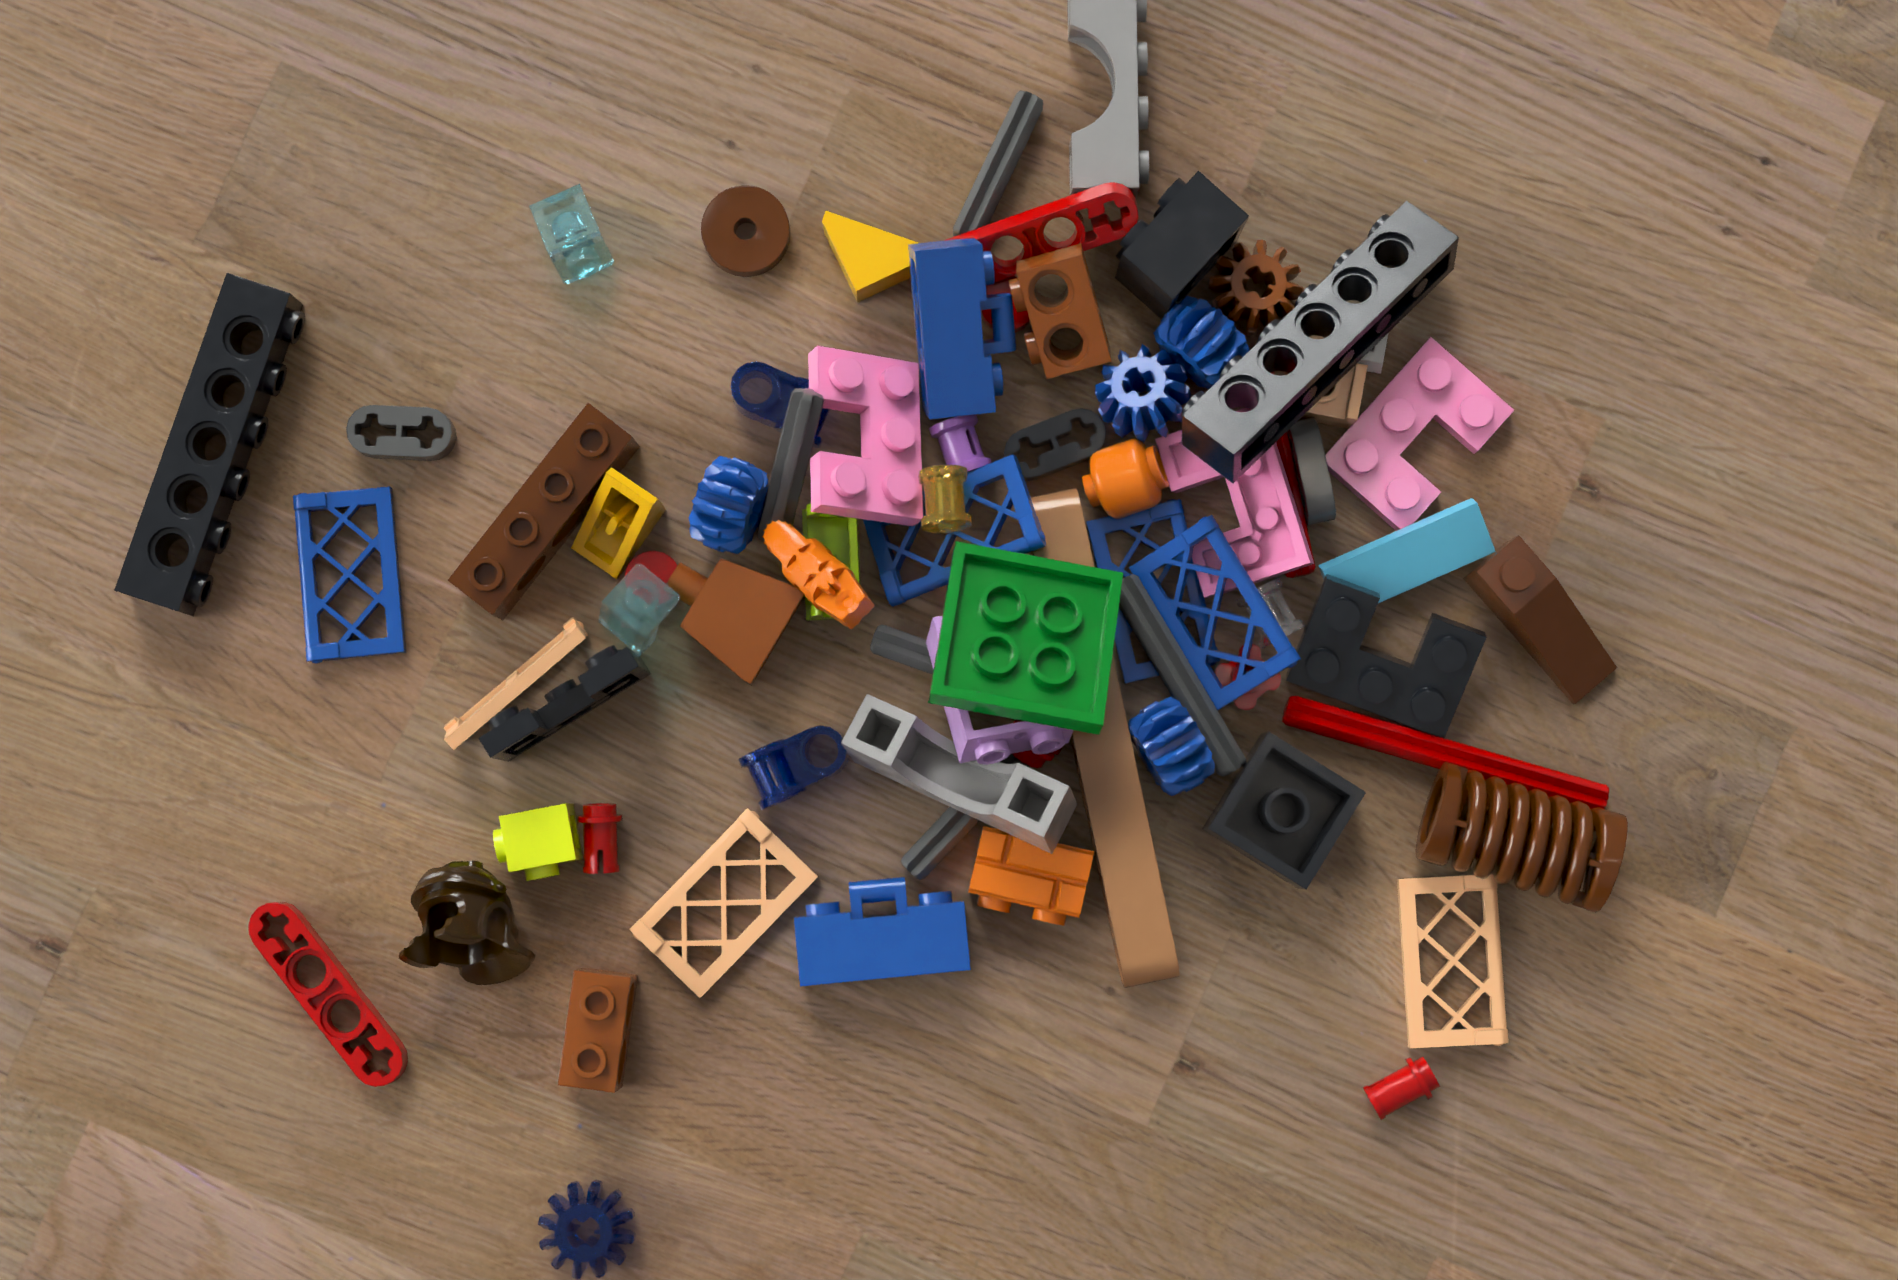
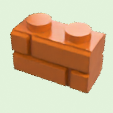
(1023, 874)

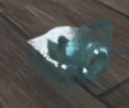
(571, 234)
(637, 608)

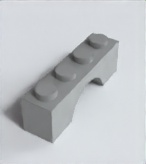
(1110, 145)
(920, 758)

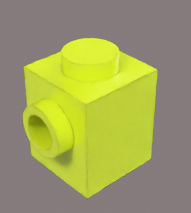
(538, 840)

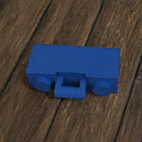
(947, 305)
(859, 948)

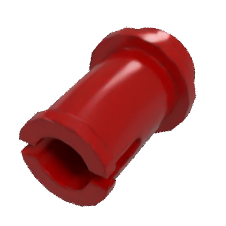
(600, 834)
(1402, 1087)

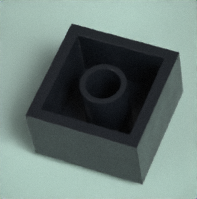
(1180, 245)
(1284, 810)

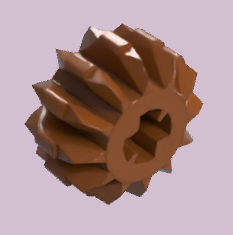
(1261, 270)

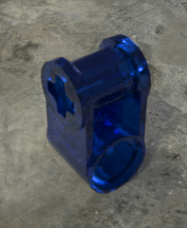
(774, 409)
(791, 765)

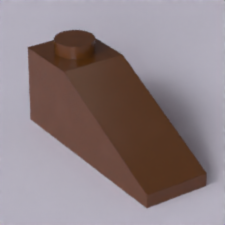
(1541, 618)

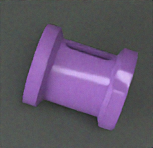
(960, 442)

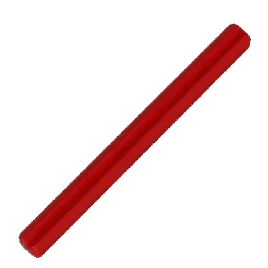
(1435, 750)

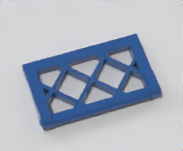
(1097, 529)
(938, 576)
(388, 597)
(1260, 614)

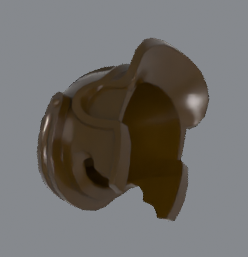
(466, 925)

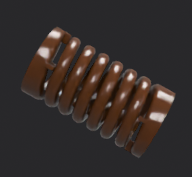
(1513, 849)

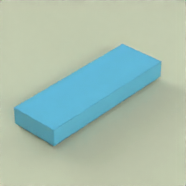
(1416, 552)

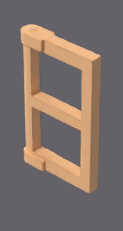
(461, 729)

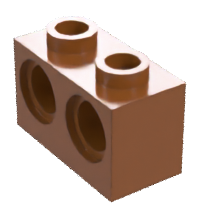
(1073, 309)
(597, 1029)

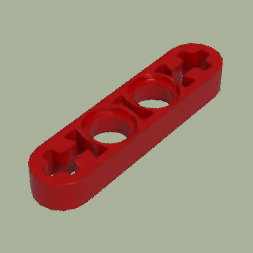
(1030, 225)
(321, 999)

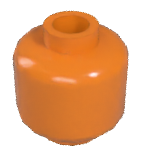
(1125, 478)

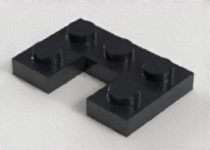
(1412, 693)
(519, 730)

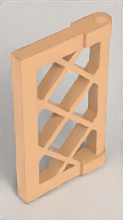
(731, 948)
(1416, 991)

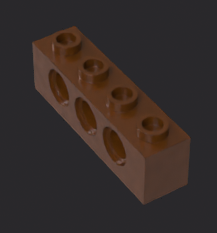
(543, 512)

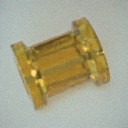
(944, 499)

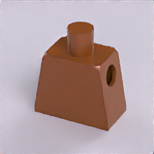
(736, 613)

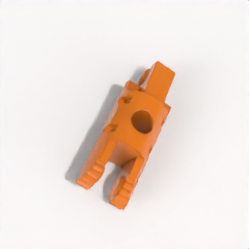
(818, 574)

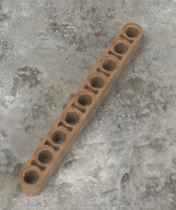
(1114, 793)

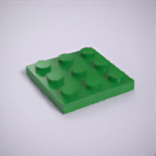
(1026, 638)

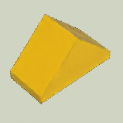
(867, 255)
(617, 523)

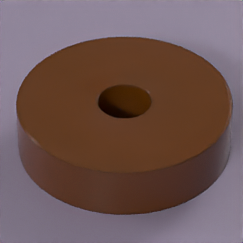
(741, 206)

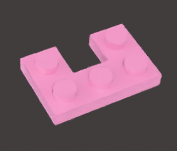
(1425, 388)
(885, 478)
(1270, 527)

